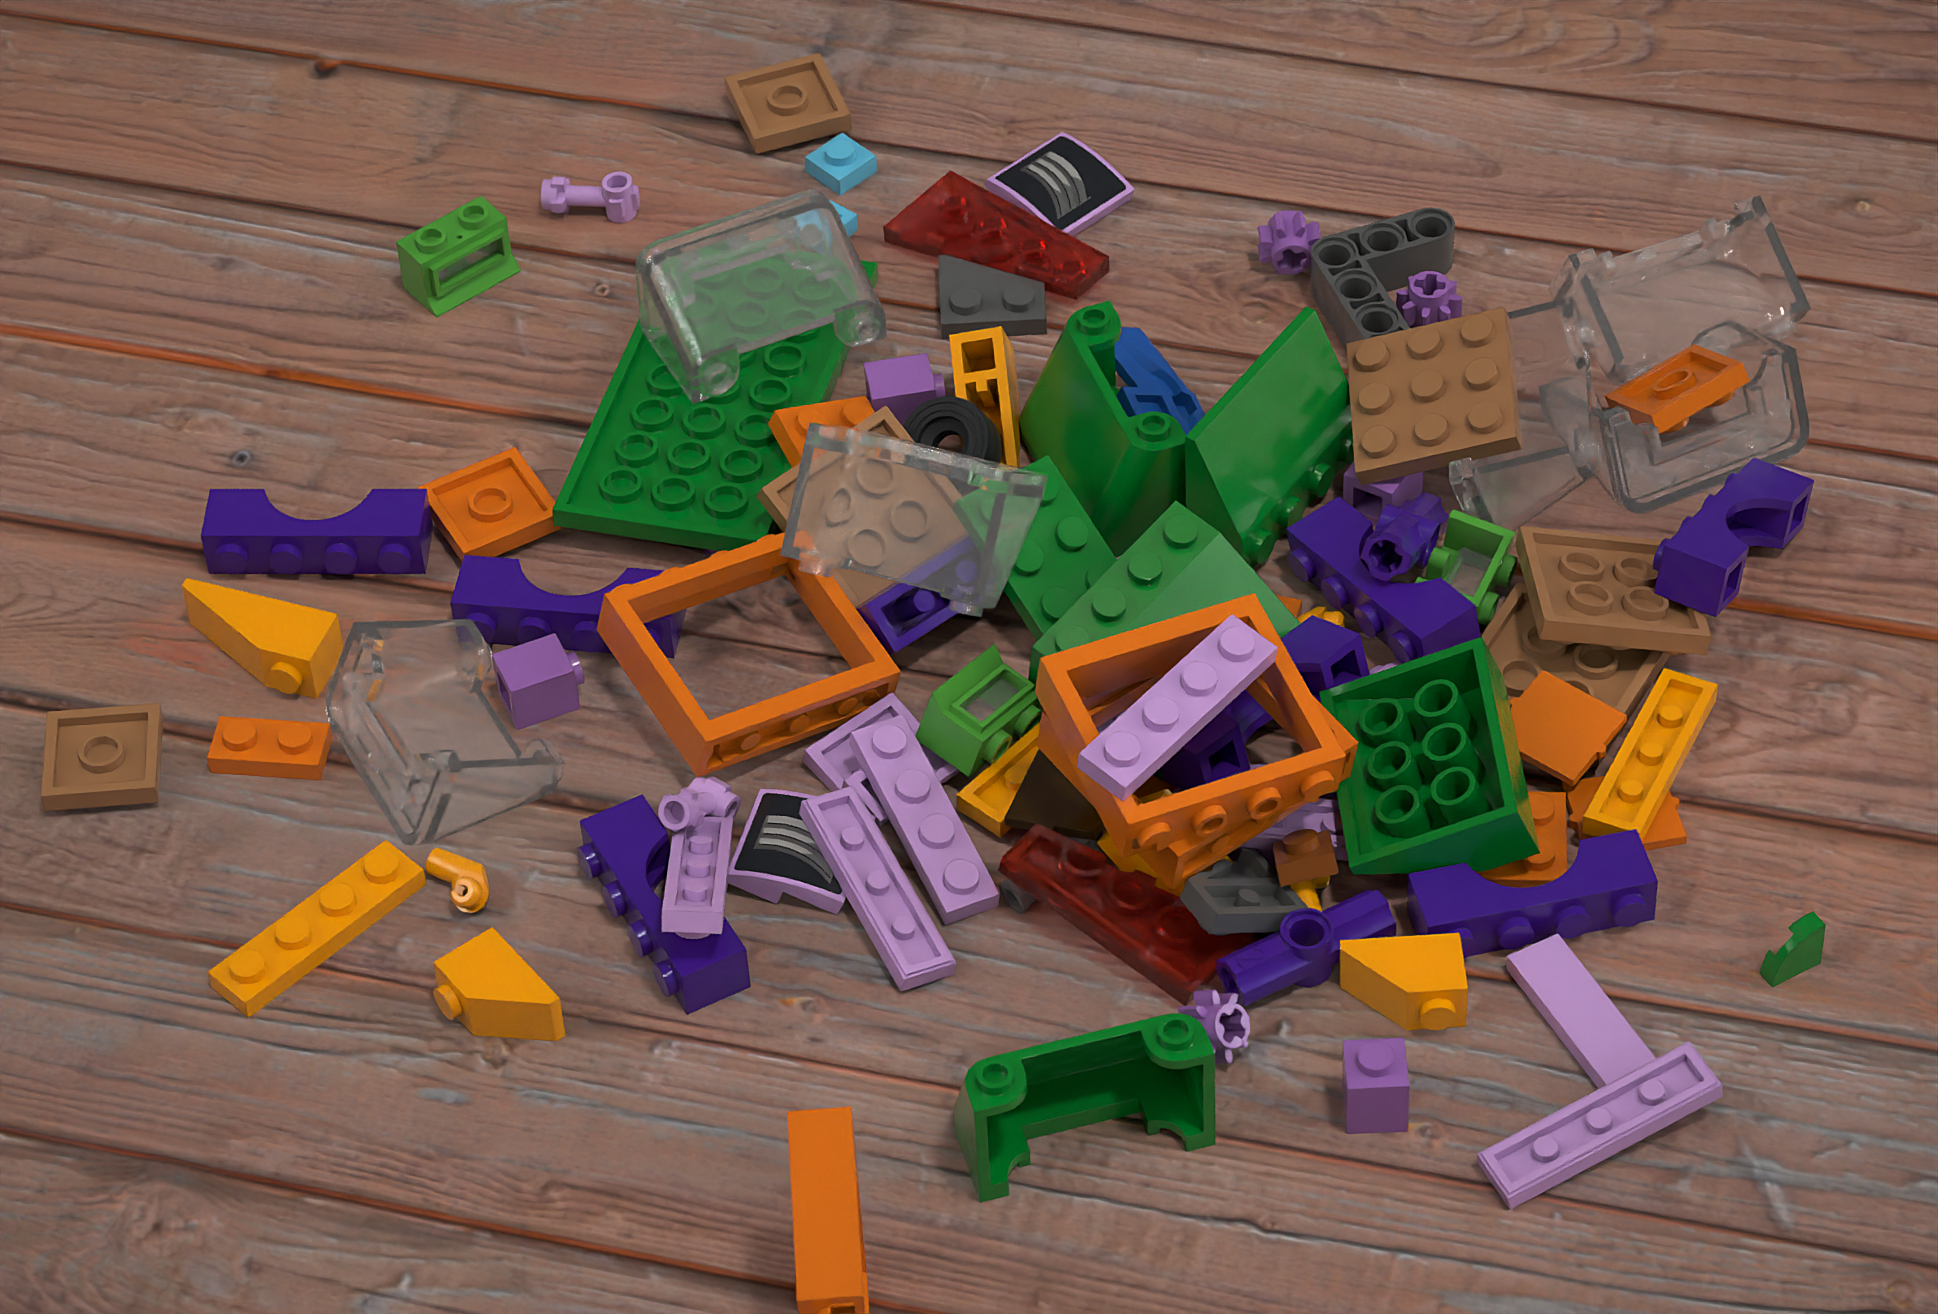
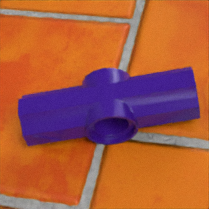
(1405, 536)
(1304, 947)

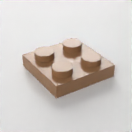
(788, 103)
(102, 757)

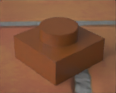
(1304, 856)

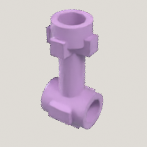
(615, 194)
(701, 799)

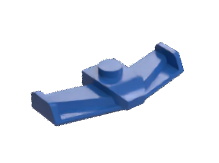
(1152, 381)

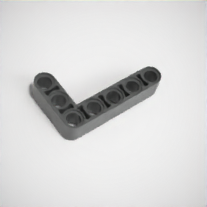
(1364, 263)

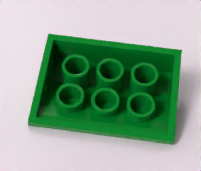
(1272, 441)
(1166, 573)
(1433, 766)

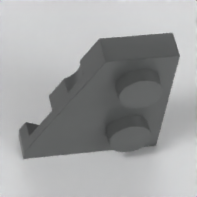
(986, 298)
(1240, 896)

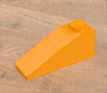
(988, 378)
(271, 638)

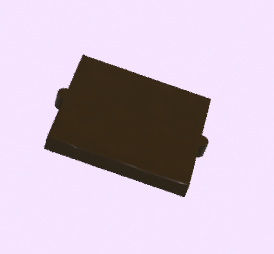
(1052, 802)

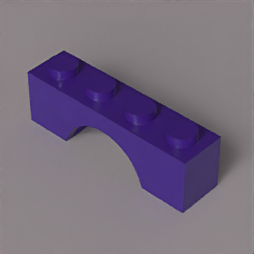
(379, 536)
(1709, 552)
(516, 611)
(1404, 616)
(1325, 659)
(630, 858)
(1602, 890)

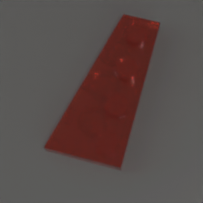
(987, 230)
(1120, 911)

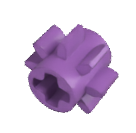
(1288, 242)
(1429, 299)
(1223, 1021)

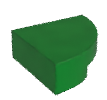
(1798, 953)

